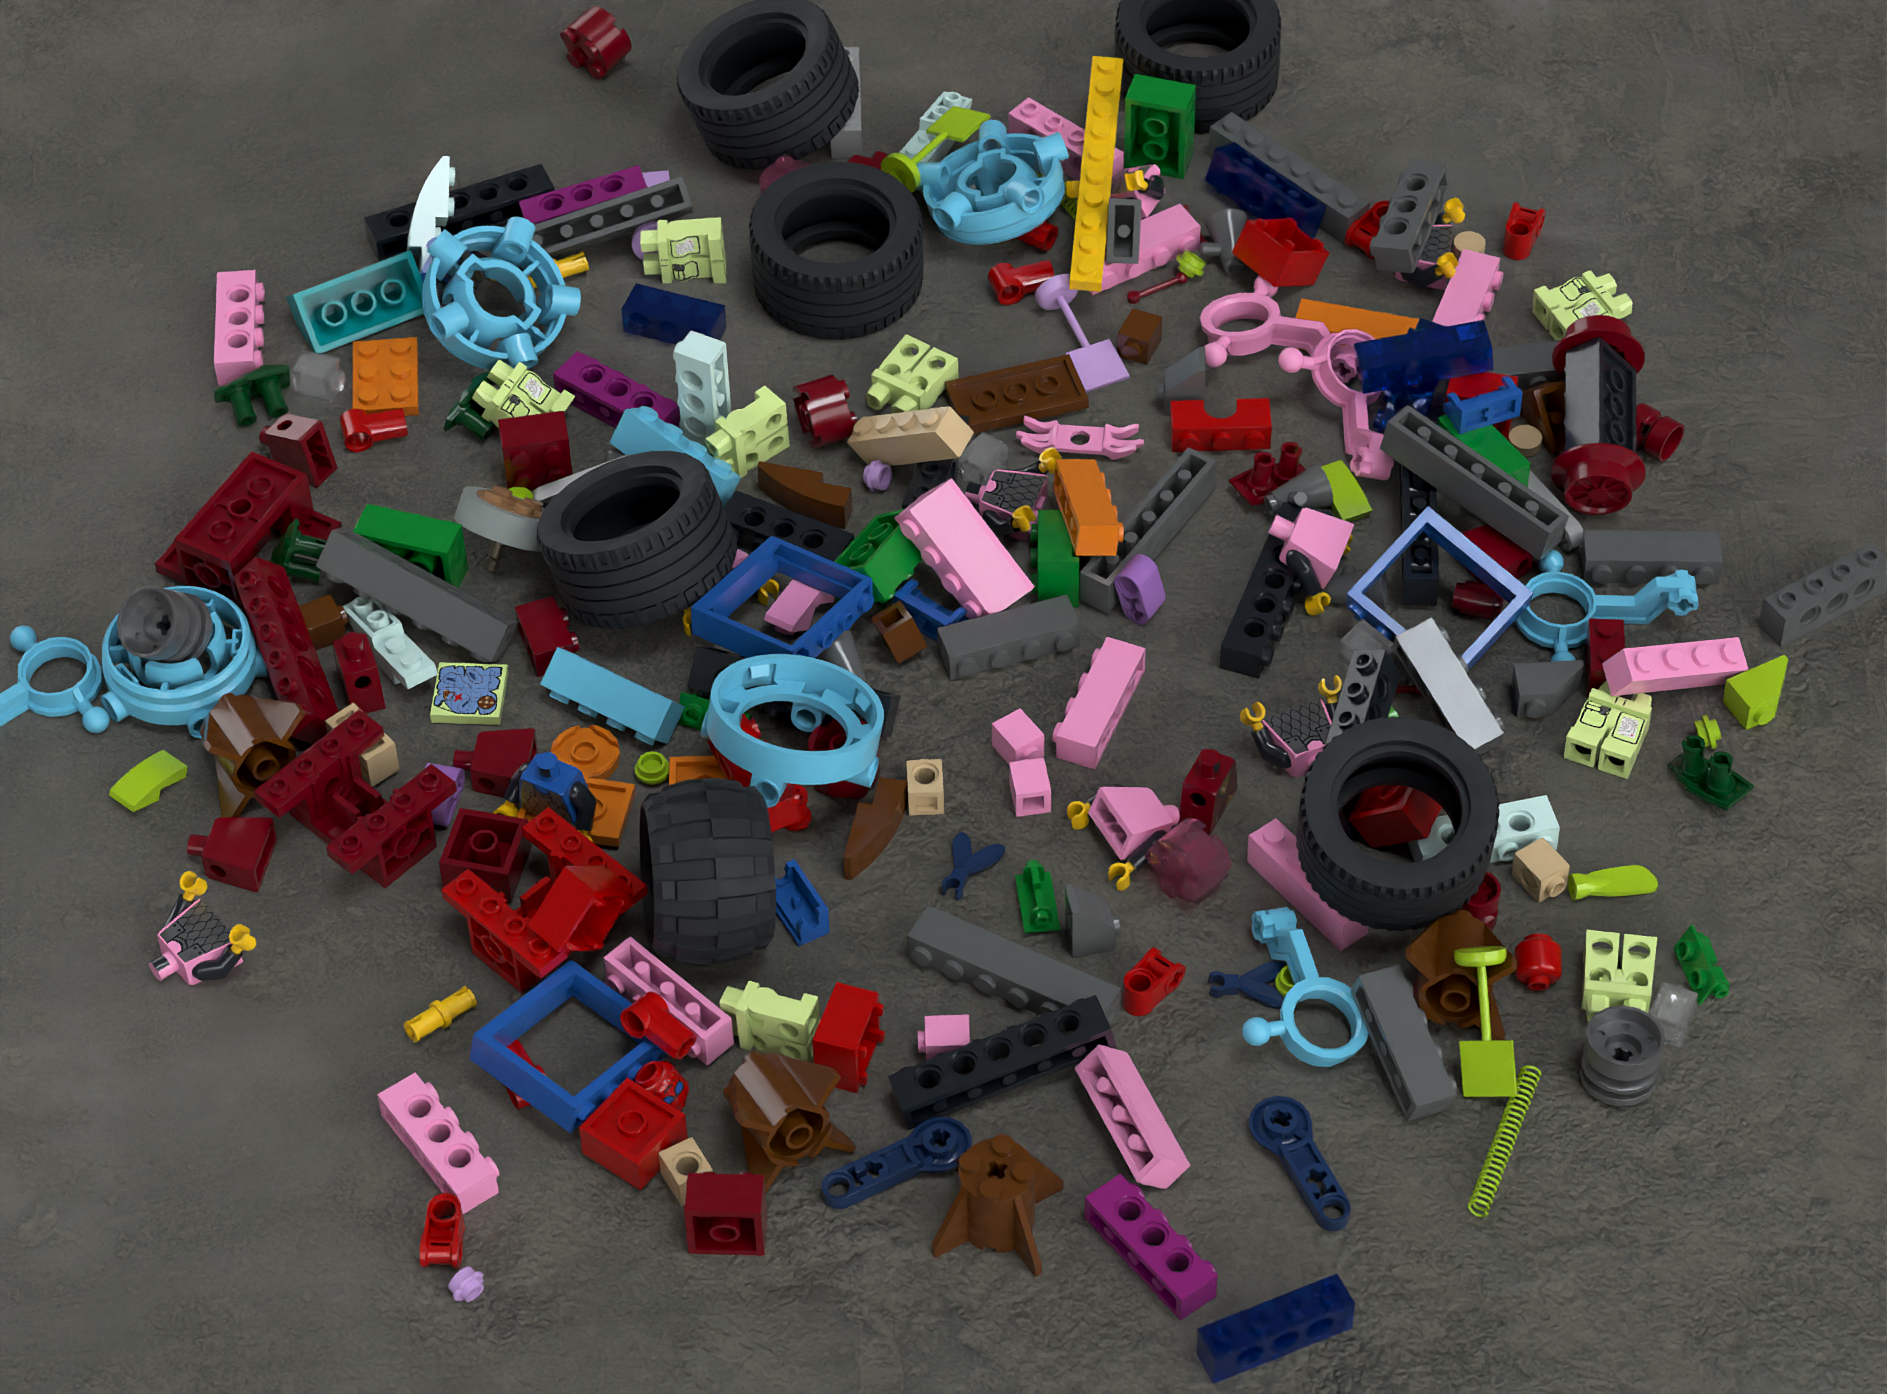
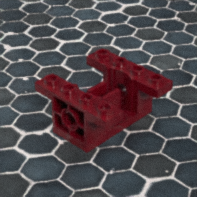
(238, 523)
(334, 802)

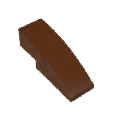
(806, 493)
(875, 825)

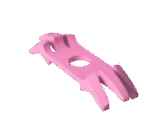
(1102, 440)

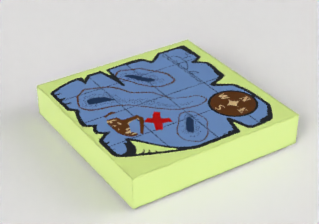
(469, 693)

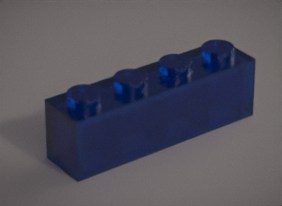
(1423, 356)

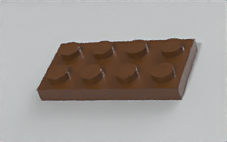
(1023, 390)

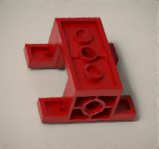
(503, 935)

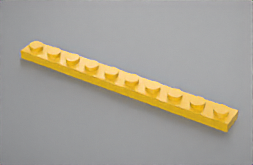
(1096, 174)

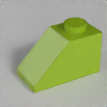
(1756, 692)

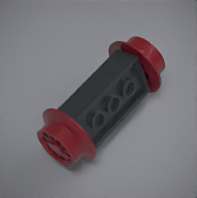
(1600, 421)

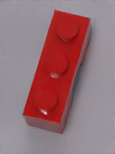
(1244, 430)

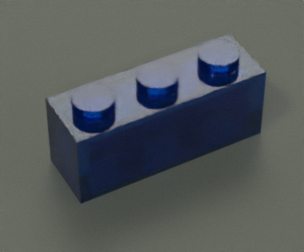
(671, 315)

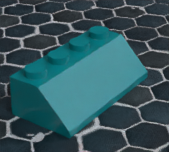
(359, 303)

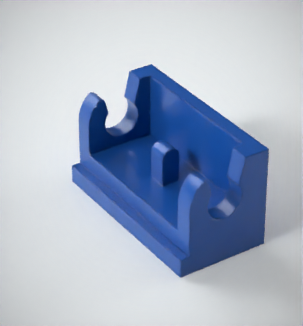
(1484, 408)
(925, 612)
(800, 906)

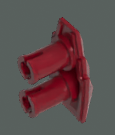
(1267, 474)

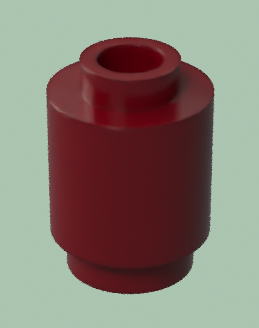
(1477, 600)

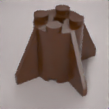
(248, 744)
(1450, 990)
(783, 1111)
(997, 1200)

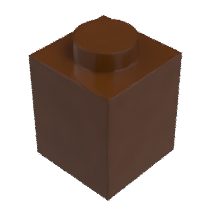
(1139, 336)
(324, 621)
(899, 632)

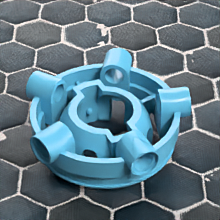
(1008, 191)
(469, 329)
(181, 689)

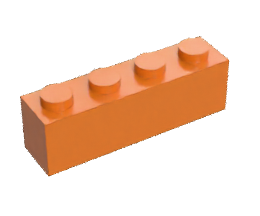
(1341, 318)
(1087, 507)

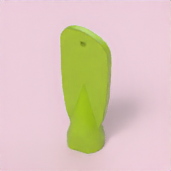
(1612, 882)

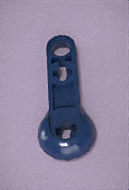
(1299, 1156)
(900, 1161)

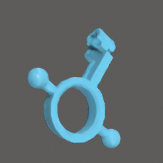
(1671, 592)
(77, 698)
(1289, 944)

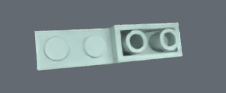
(921, 138)
(431, 209)
(390, 645)

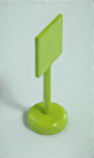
(955, 124)
(1486, 1063)

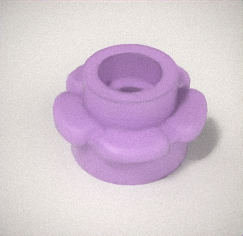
(877, 476)
(466, 1284)

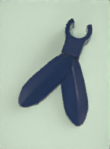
(968, 864)
(1250, 984)

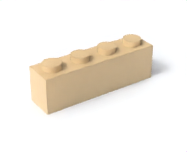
(911, 436)

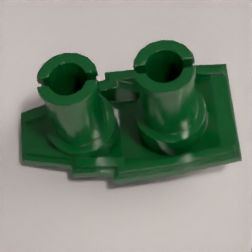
(264, 382)
(464, 411)
(292, 543)
(1709, 779)

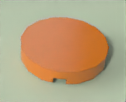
(589, 749)

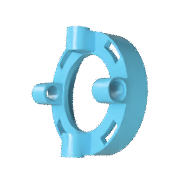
(811, 687)

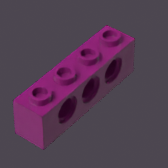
(582, 195)
(609, 392)
(1179, 1291)

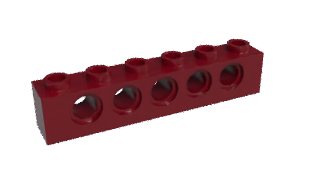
(286, 645)

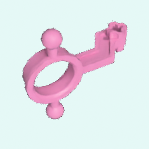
(1275, 330)
(1359, 441)

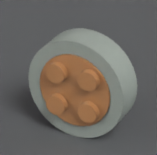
(501, 519)

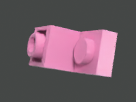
(796, 607)

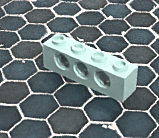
(701, 385)
(1518, 826)

